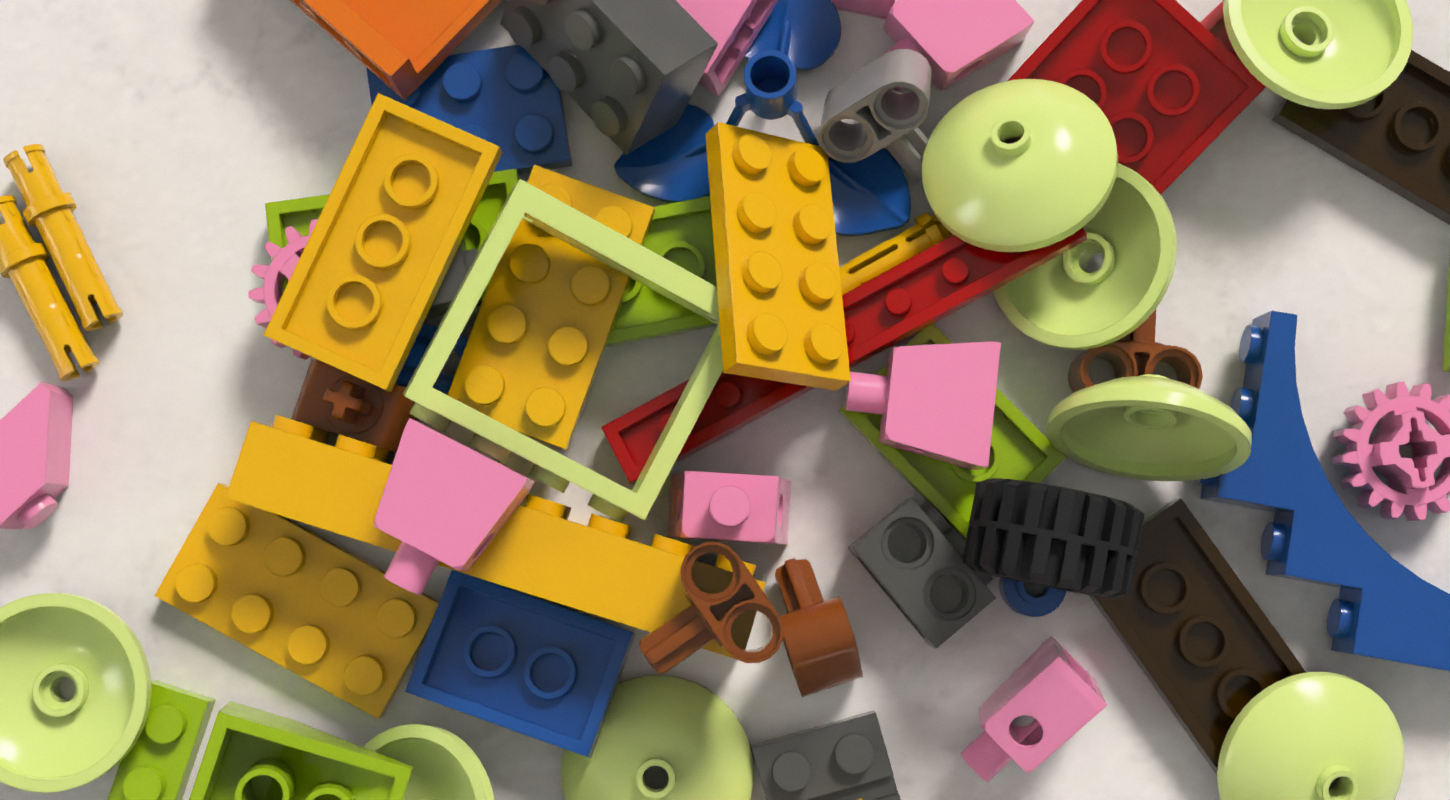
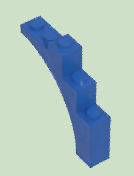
(1313, 537)

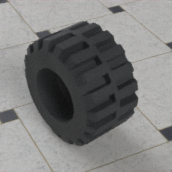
(1053, 537)

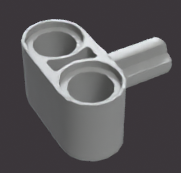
(883, 115)

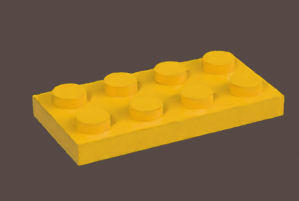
(384, 242)
(776, 259)
(547, 318)
(299, 601)

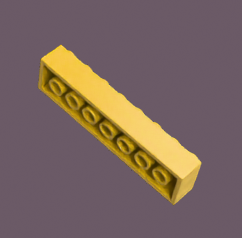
(535, 552)

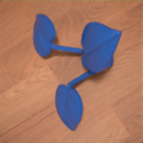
(800, 37)

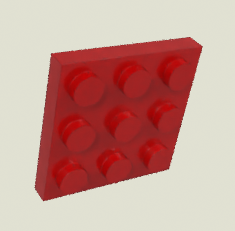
(1153, 77)

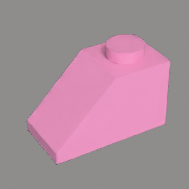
(34, 456)

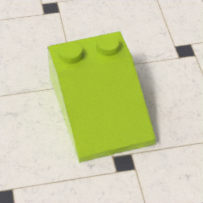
(282, 759)

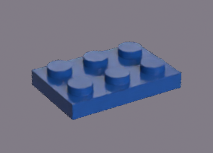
(498, 98)
(521, 663)

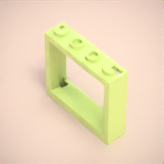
(624, 256)

